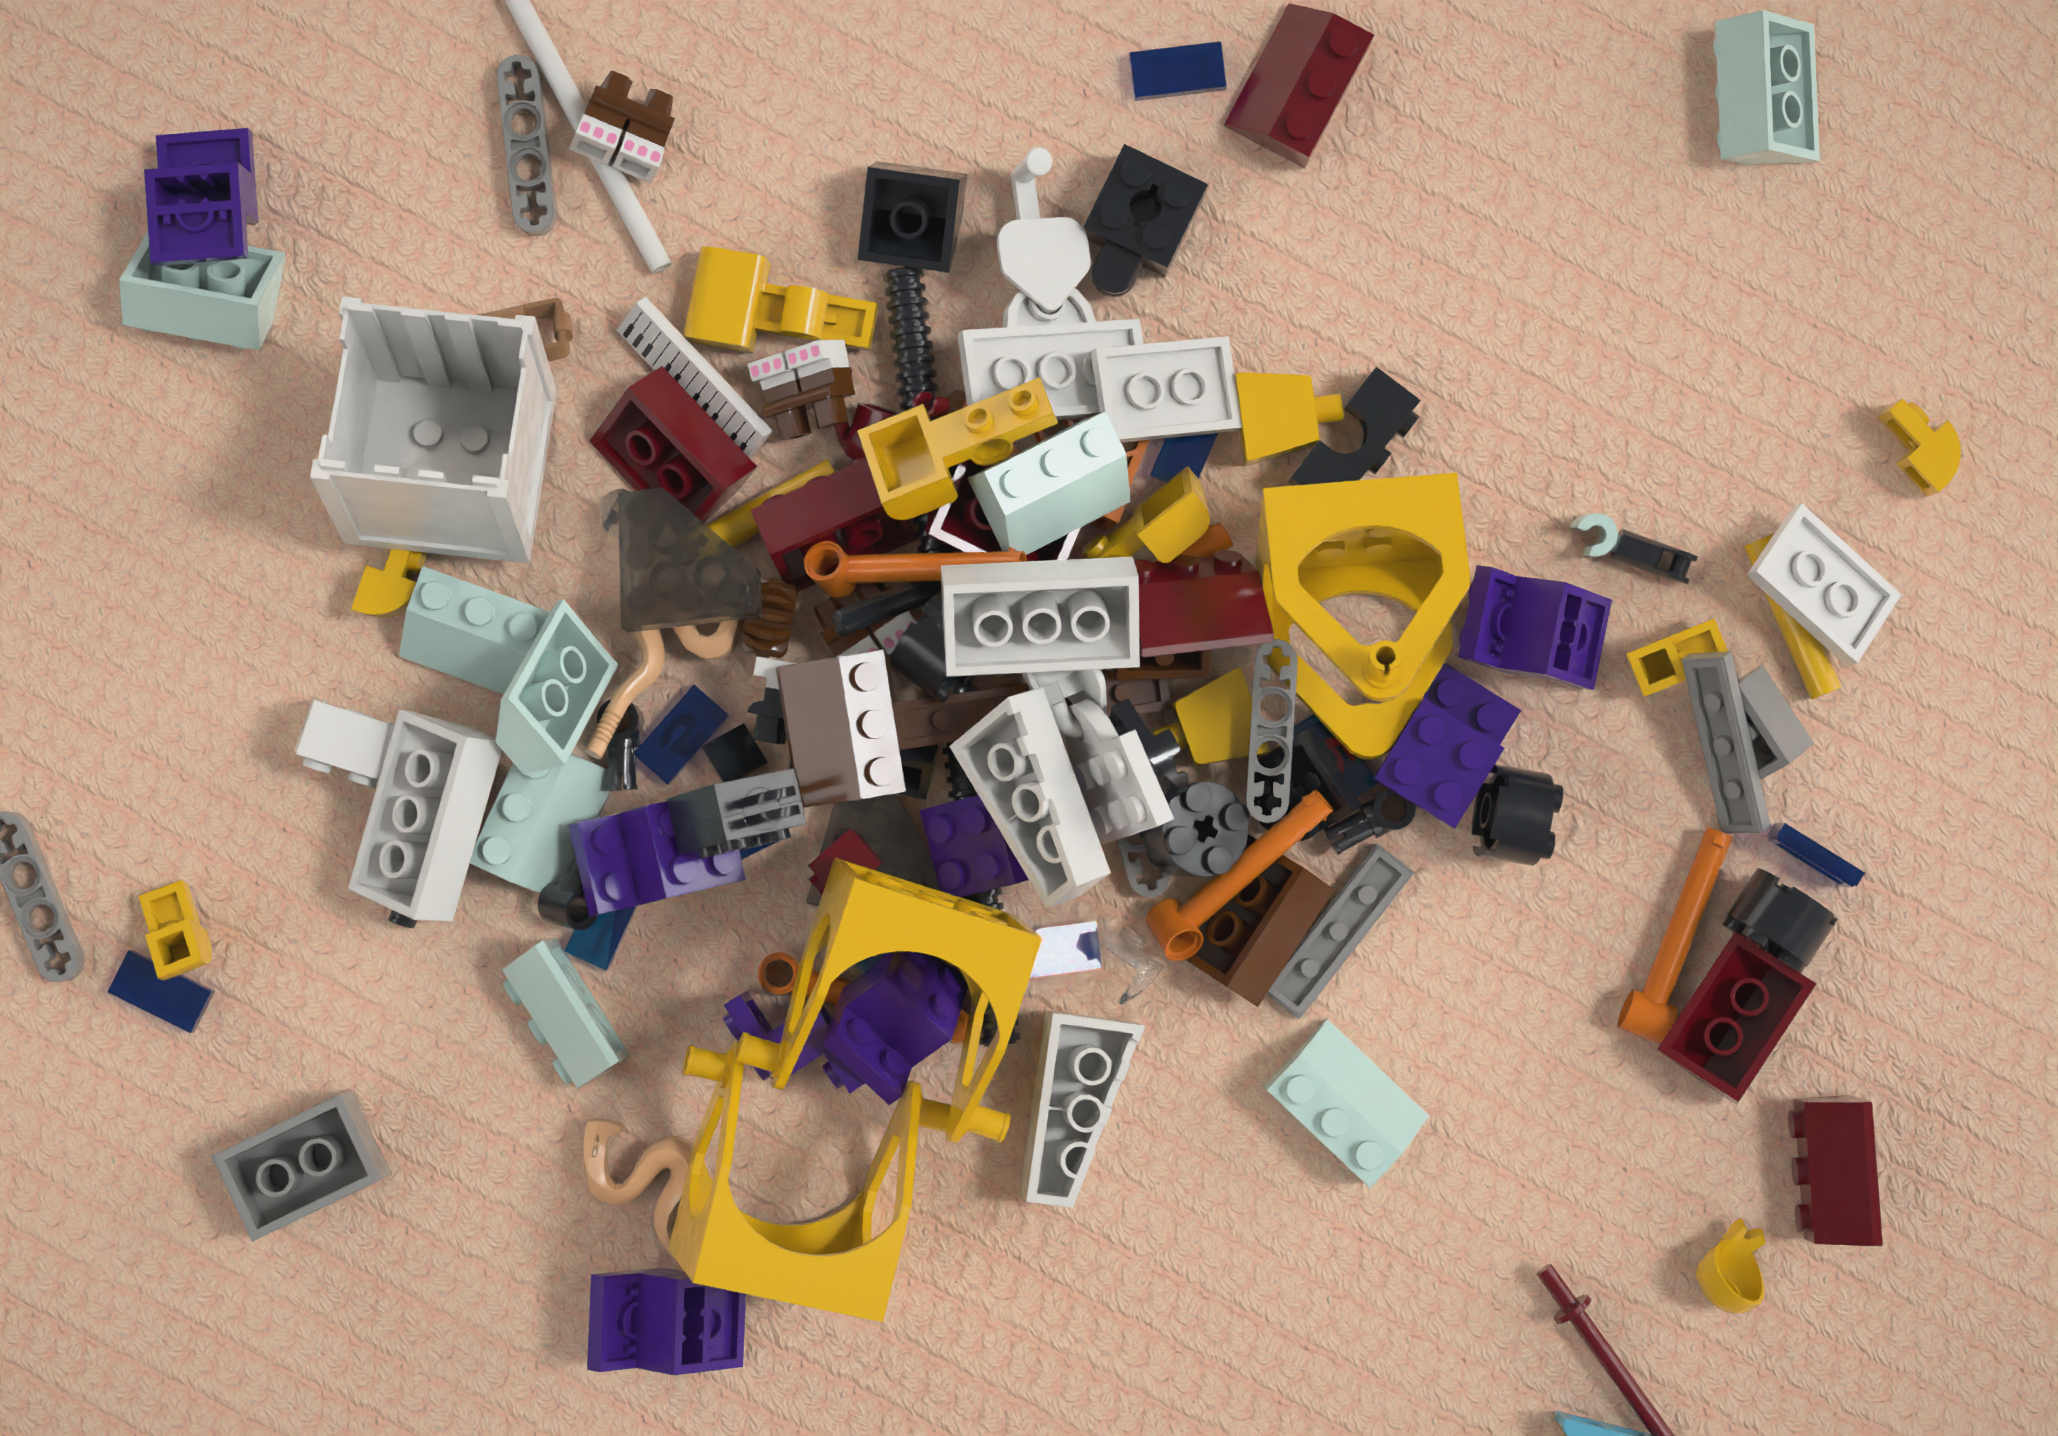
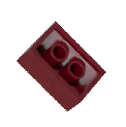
(1299, 82)
(669, 442)
(832, 509)
(967, 528)
(1201, 604)
(1736, 1017)
(1836, 1171)

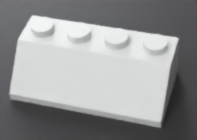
(1040, 616)
(425, 816)

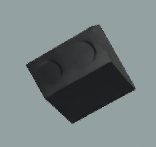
(911, 216)

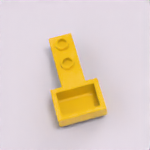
(735, 302)
(913, 454)
(1163, 522)

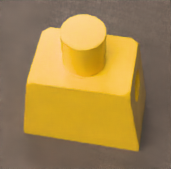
(1281, 414)
(1215, 721)

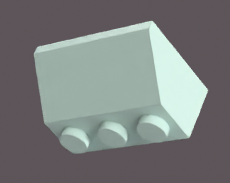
(1766, 89)
(204, 300)
(1054, 485)
(468, 630)
(553, 693)
(528, 825)
(564, 1013)
(1347, 1103)

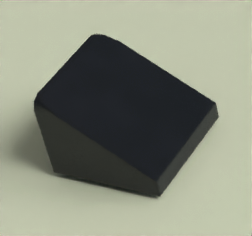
(734, 754)

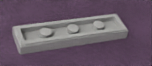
(1726, 742)
(1339, 930)

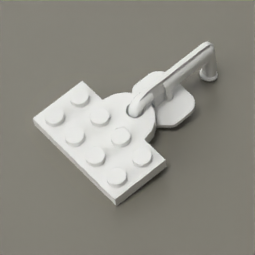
(1046, 264)
(1108, 767)

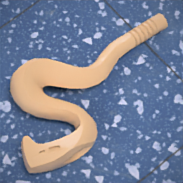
(653, 656)
(668, 1152)

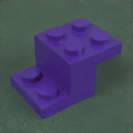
(201, 197)
(1534, 627)
(1448, 746)
(969, 848)
(637, 862)
(747, 1017)
(895, 1018)
(663, 1323)

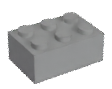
(301, 1165)

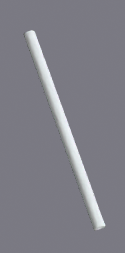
(574, 108)

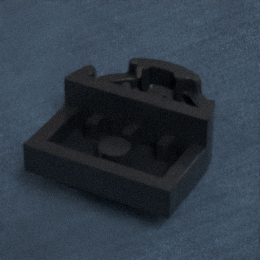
(1158, 748)
(1310, 770)

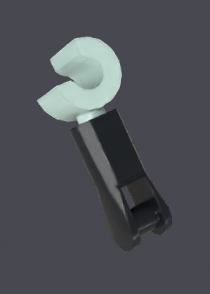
(1633, 548)

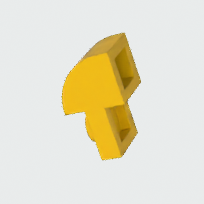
(1932, 452)
(388, 591)
(1660, 662)
(175, 933)

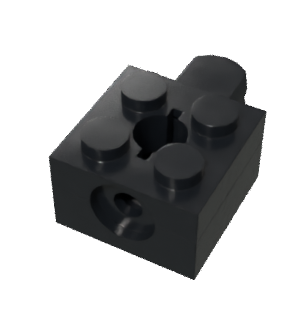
(1140, 219)
(737, 814)

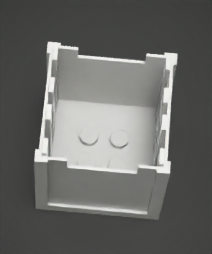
(437, 432)

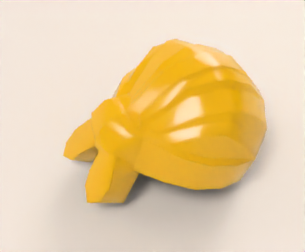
(1730, 1271)

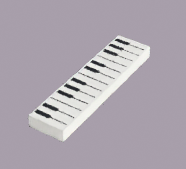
(665, 346)

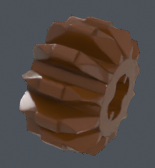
(771, 633)

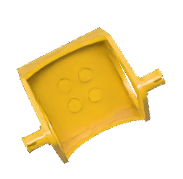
(1372, 539)
(879, 914)
(810, 1264)

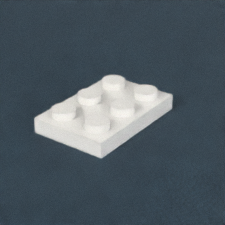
(1168, 388)
(1824, 585)

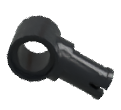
(622, 751)
(1368, 822)
(565, 901)

